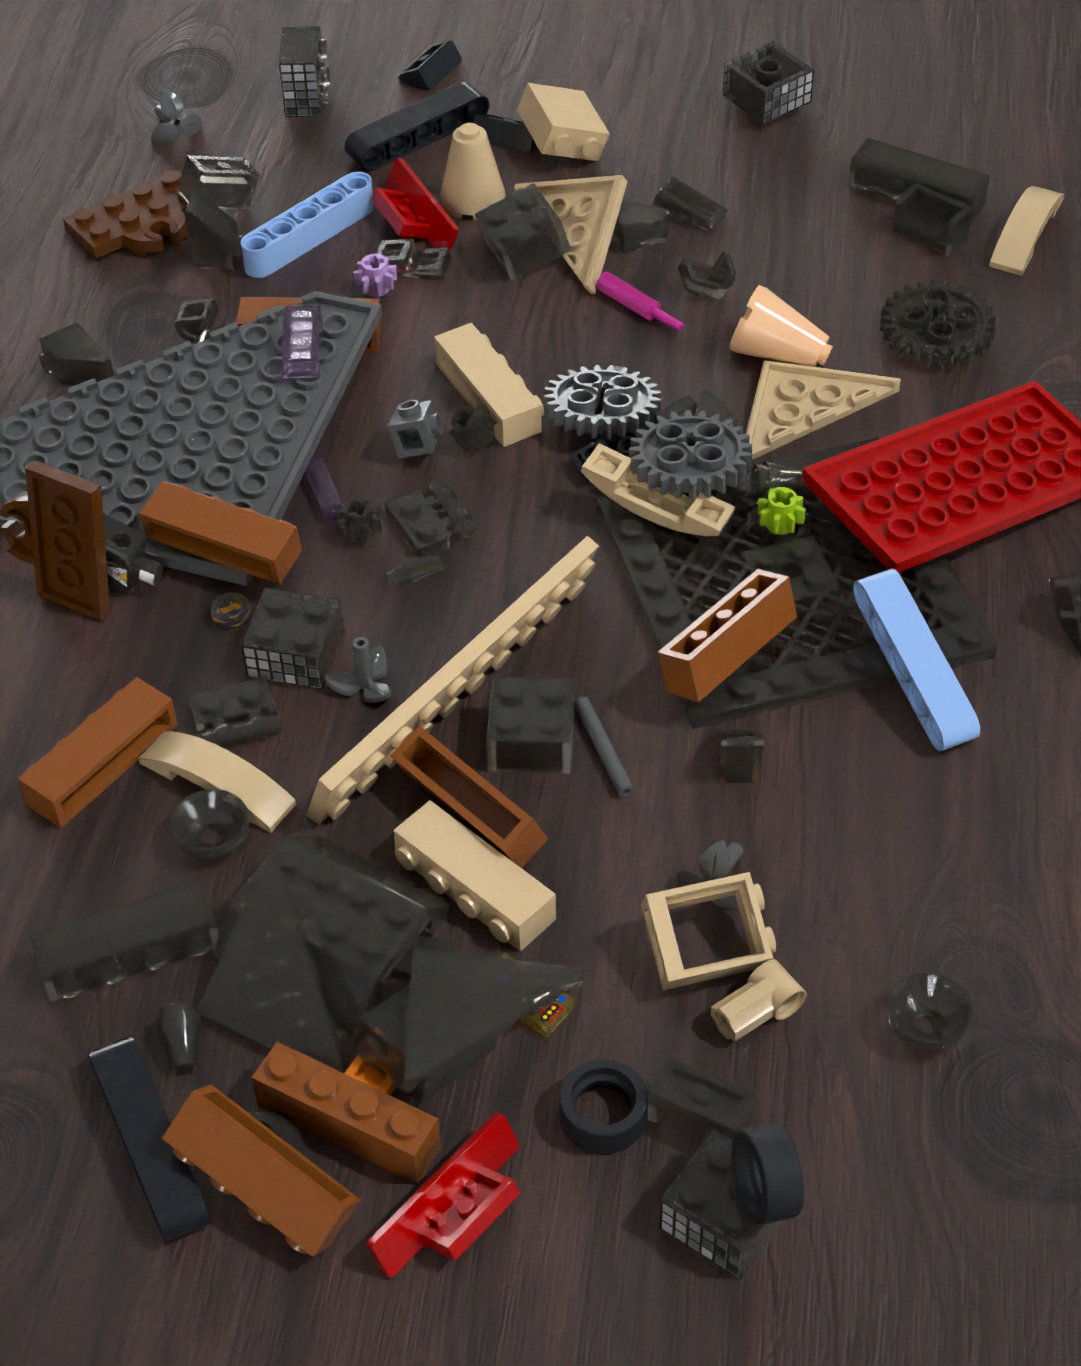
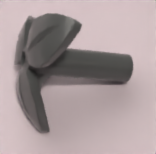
(170, 112)
(369, 668)
(715, 864)

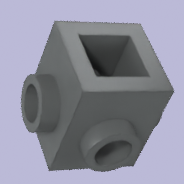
(414, 428)

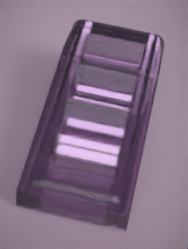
(306, 321)

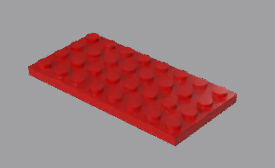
(955, 476)

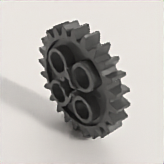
(578, 397)
(690, 454)

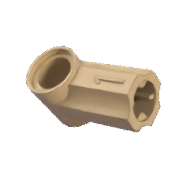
(766, 995)

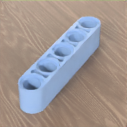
(307, 224)
(916, 660)

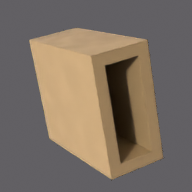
(563, 122)

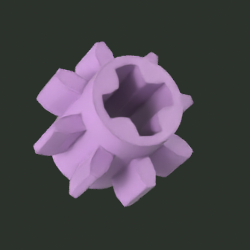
(375, 275)

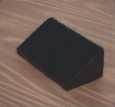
(431, 65)
(506, 132)

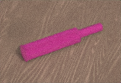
(635, 300)

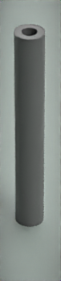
(604, 747)

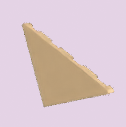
(588, 217)
(803, 398)

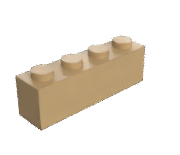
(487, 380)
(474, 876)

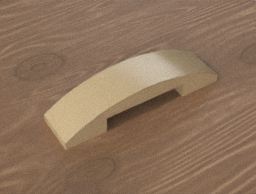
(1024, 228)
(613, 477)
(219, 769)

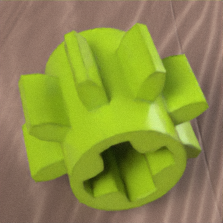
(781, 511)

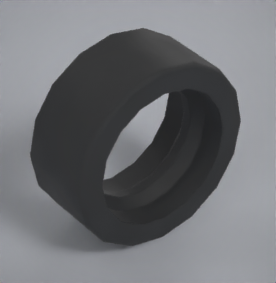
(603, 1074)
(767, 1173)

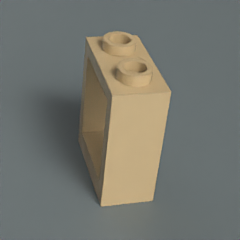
(663, 939)

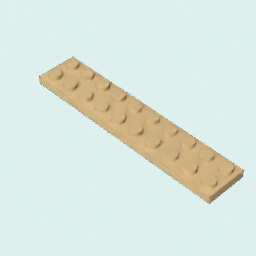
(461, 673)

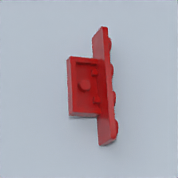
(413, 208)
(453, 1202)

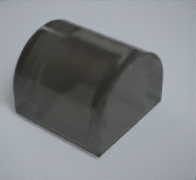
(196, 319)

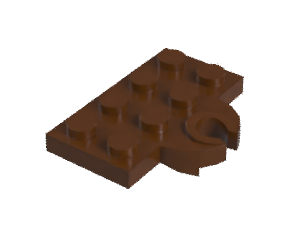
(133, 219)
(61, 538)

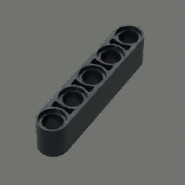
(415, 126)
(142, 1124)

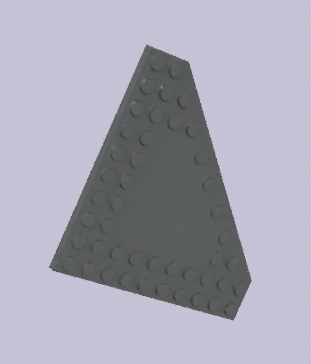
(196, 419)

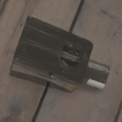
(127, 558)

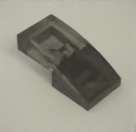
(415, 262)

